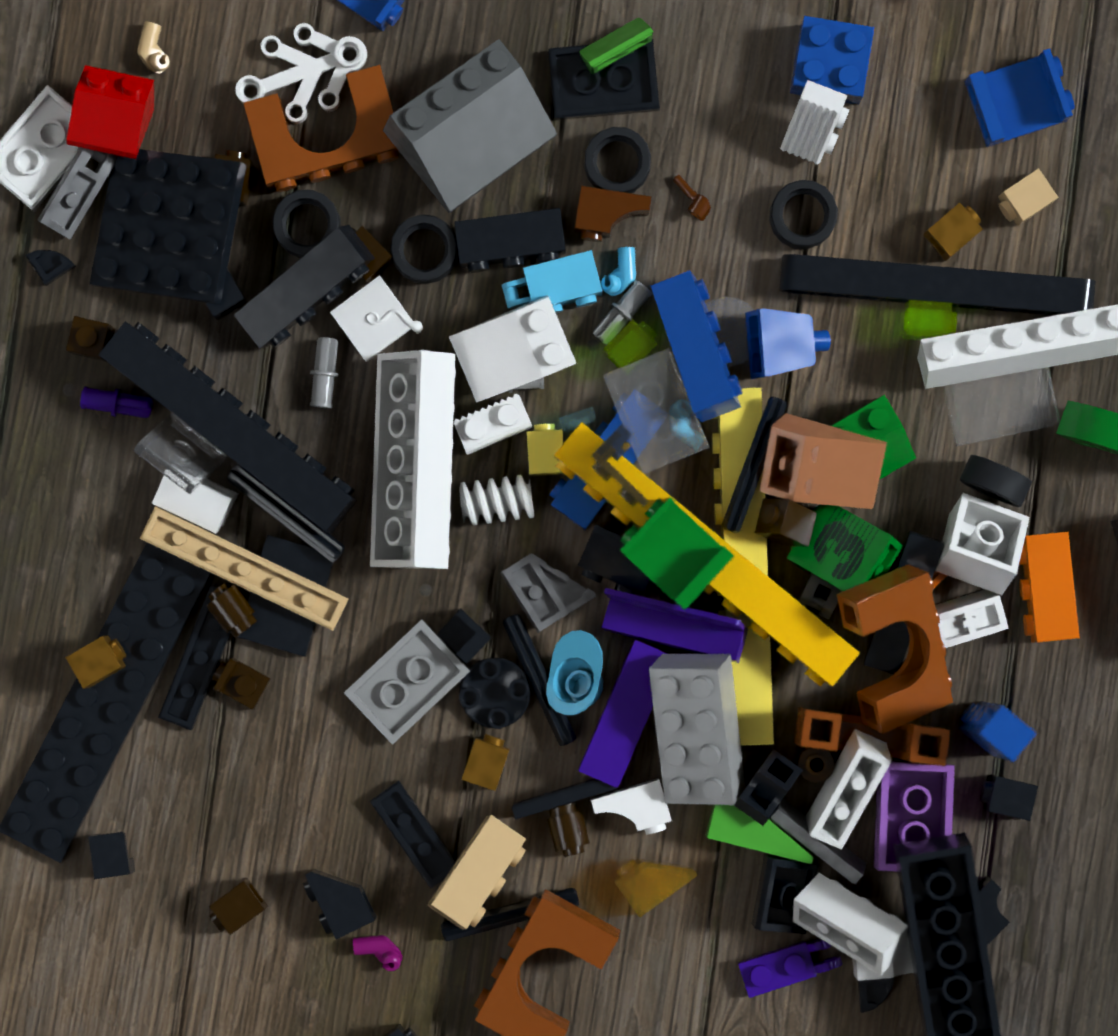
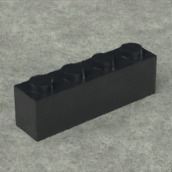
(304, 287)

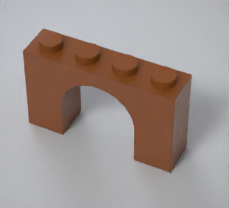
(287, 162)
(923, 678)
(906, 742)
(550, 925)

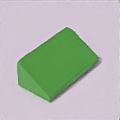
(616, 45)

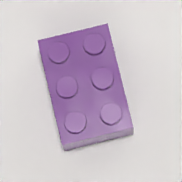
(911, 805)

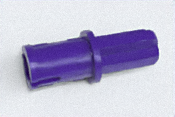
(116, 402)

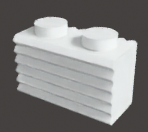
(814, 122)
(492, 424)

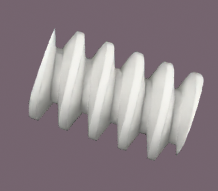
(496, 500)

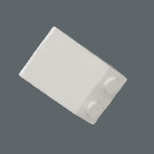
(512, 349)

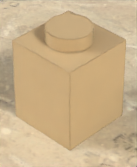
(1027, 197)

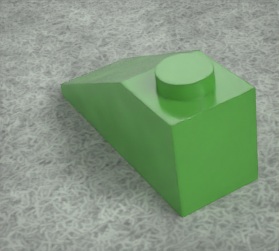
(736, 828)

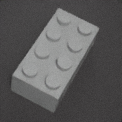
(697, 729)

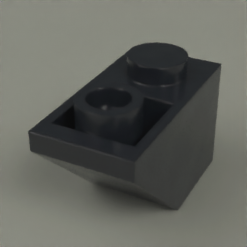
(341, 901)

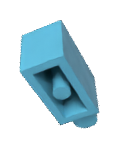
(562, 279)

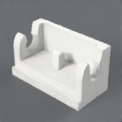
(205, 506)
(971, 617)

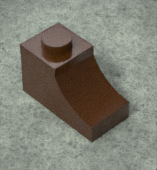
(603, 209)

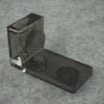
(616, 447)

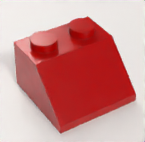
(110, 112)

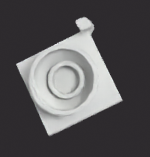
(374, 319)

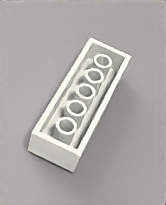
(412, 460)

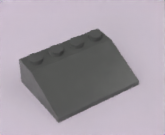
(471, 126)

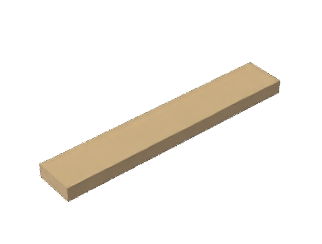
(244, 568)

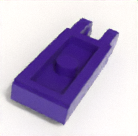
(784, 967)

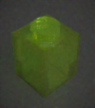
(928, 319)
(631, 344)

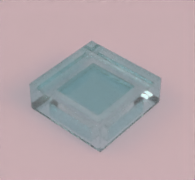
(572, 421)

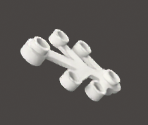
(307, 69)

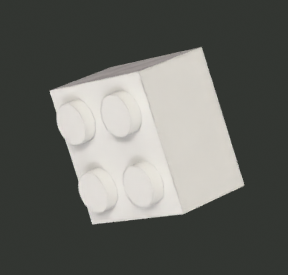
(982, 544)

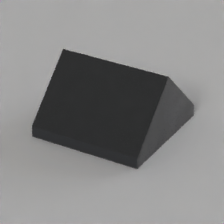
(778, 887)

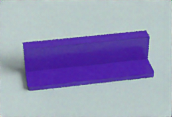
(673, 626)
(622, 718)

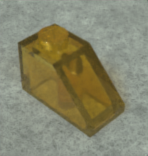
(651, 882)

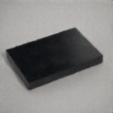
(617, 89)
(276, 624)

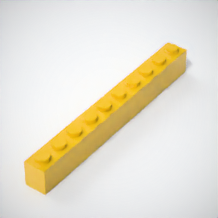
(739, 582)

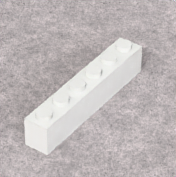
(1019, 346)

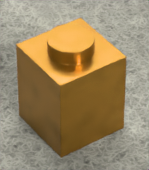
(954, 230)
(97, 661)
(486, 762)

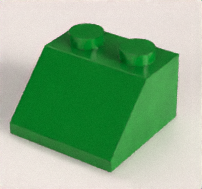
(881, 423)

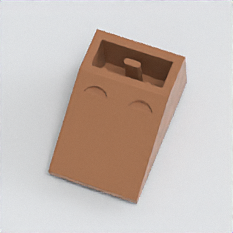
(821, 464)

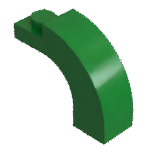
(1090, 426)

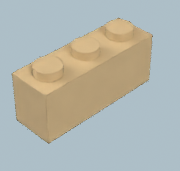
(478, 873)

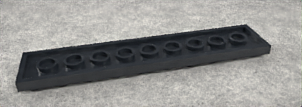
(99, 718)

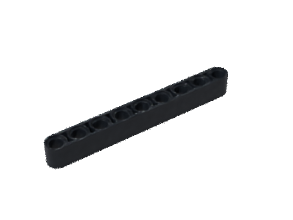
(935, 283)

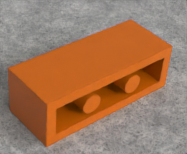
(1048, 588)

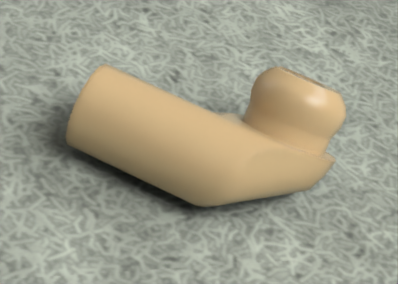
(149, 50)

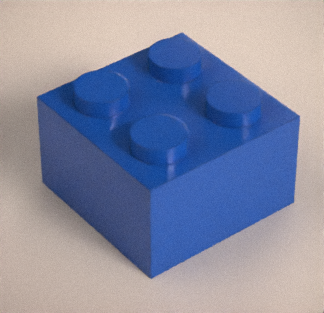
(833, 56)

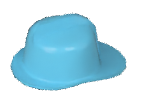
(575, 673)

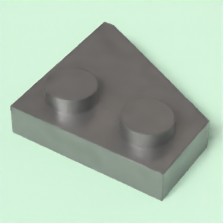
(544, 591)

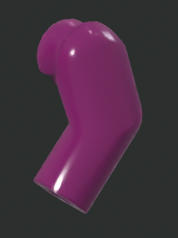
(382, 948)

